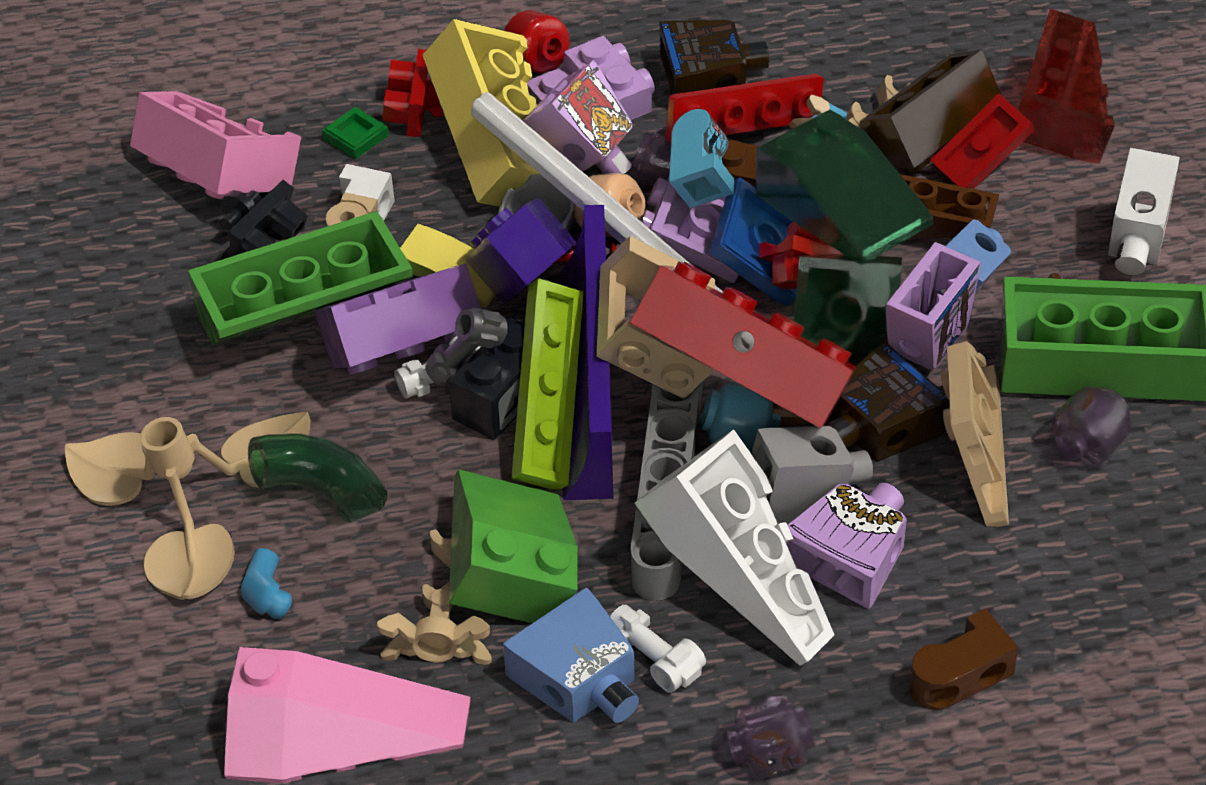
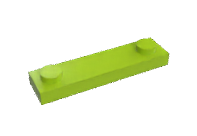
(547, 385)

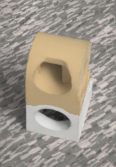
(362, 193)

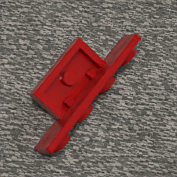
(749, 105)

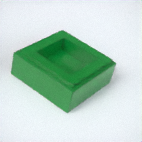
(355, 132)

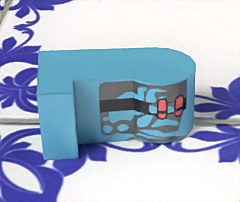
(697, 159)

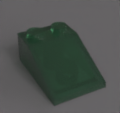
(839, 187)

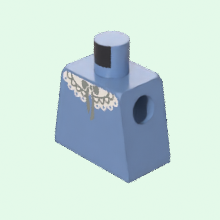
(575, 660)

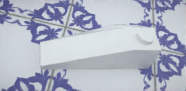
(725, 532)

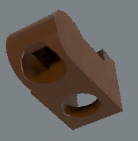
(964, 665)

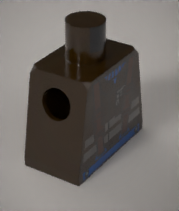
(707, 55)
(888, 406)

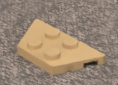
(977, 427)

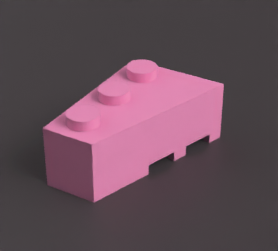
(209, 148)

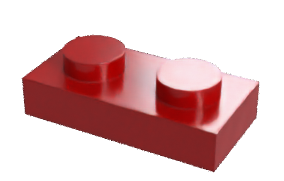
(983, 143)

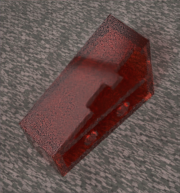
(1066, 90)

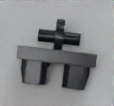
(251, 218)

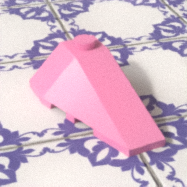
(317, 715)

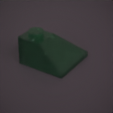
(846, 300)

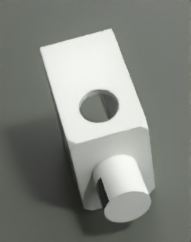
(1141, 227)

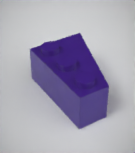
(518, 248)

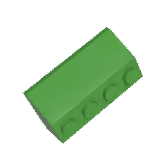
(296, 277)
(1103, 334)

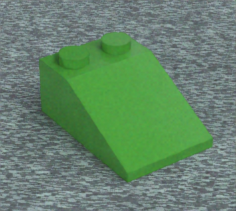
(510, 549)

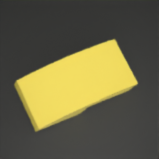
(435, 251)

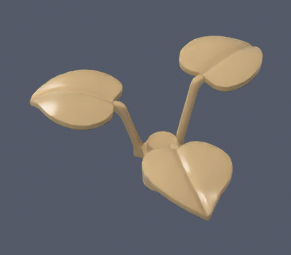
(113, 472)

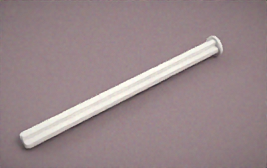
(568, 177)

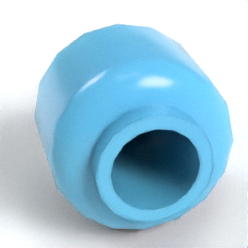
(738, 410)

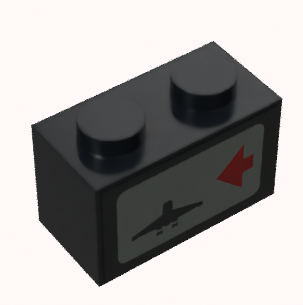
(487, 385)

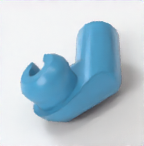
(260, 588)

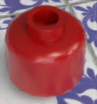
(545, 38)

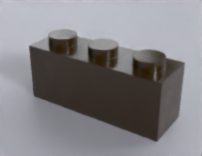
(931, 110)

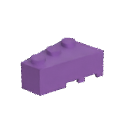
(395, 319)

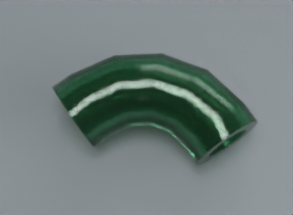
(318, 466)

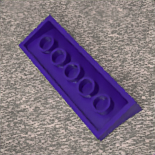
(592, 431)

